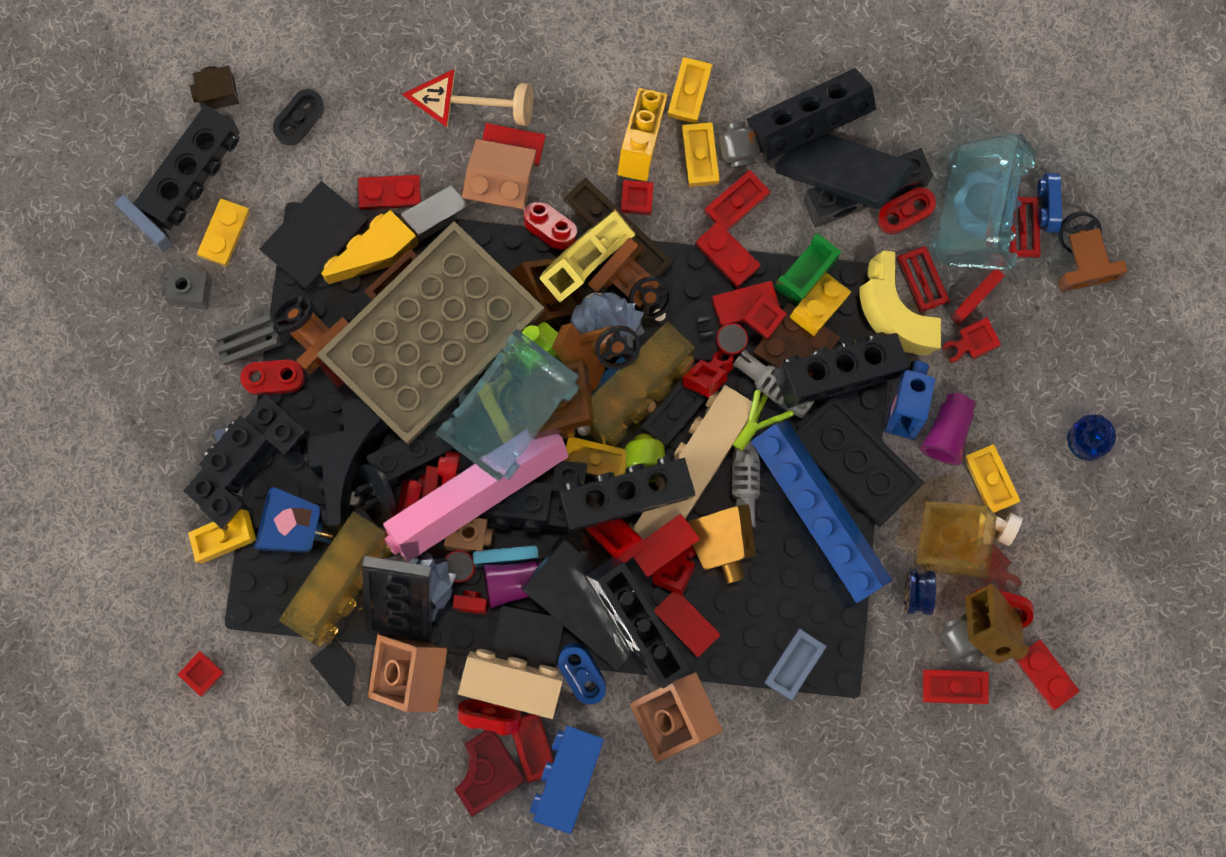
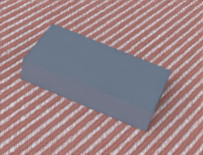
(143, 223)
(795, 665)

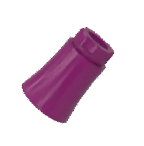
(950, 430)
(505, 581)

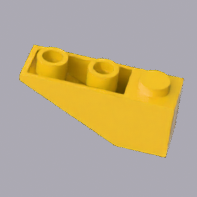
(642, 134)
(374, 250)

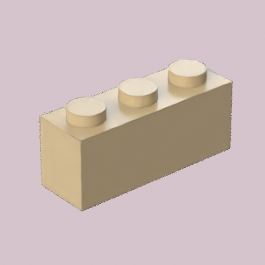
(511, 683)

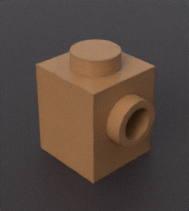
(470, 537)

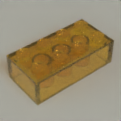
(635, 387)
(335, 581)

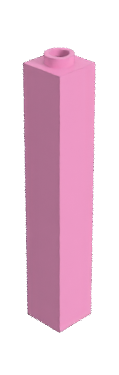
(465, 499)

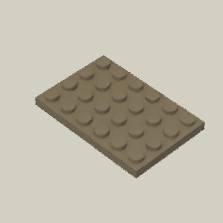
(430, 332)

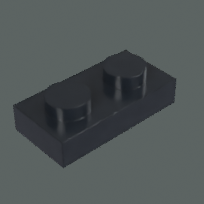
(673, 413)

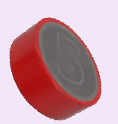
(731, 339)
(462, 565)

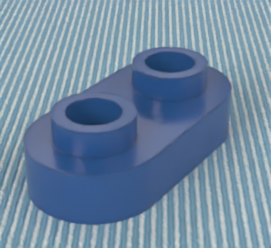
(1051, 214)
(580, 672)

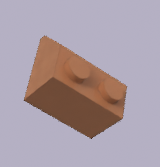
(499, 174)
(407, 674)
(676, 717)

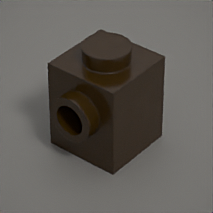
(214, 87)

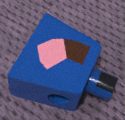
(910, 402)
(290, 524)

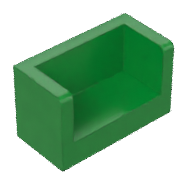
(808, 270)

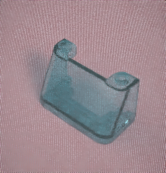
(982, 202)
(509, 406)

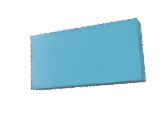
(506, 555)

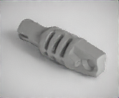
(766, 381)
(746, 477)

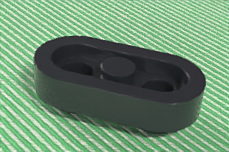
(295, 116)

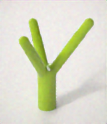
(752, 425)

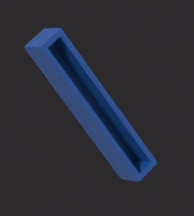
(821, 511)

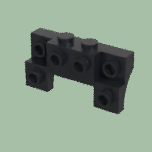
(239, 455)
(535, 504)

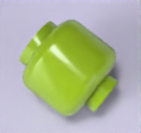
(644, 450)

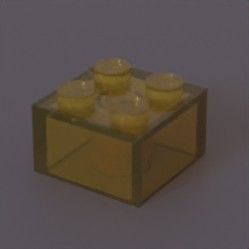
(956, 539)

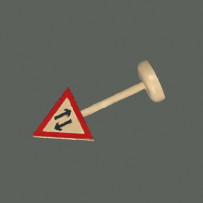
(436, 99)

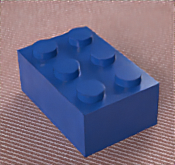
(567, 779)

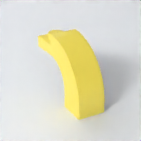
(585, 254)
(888, 314)

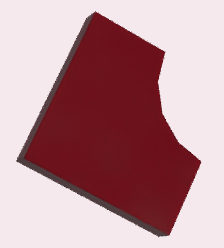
(489, 773)

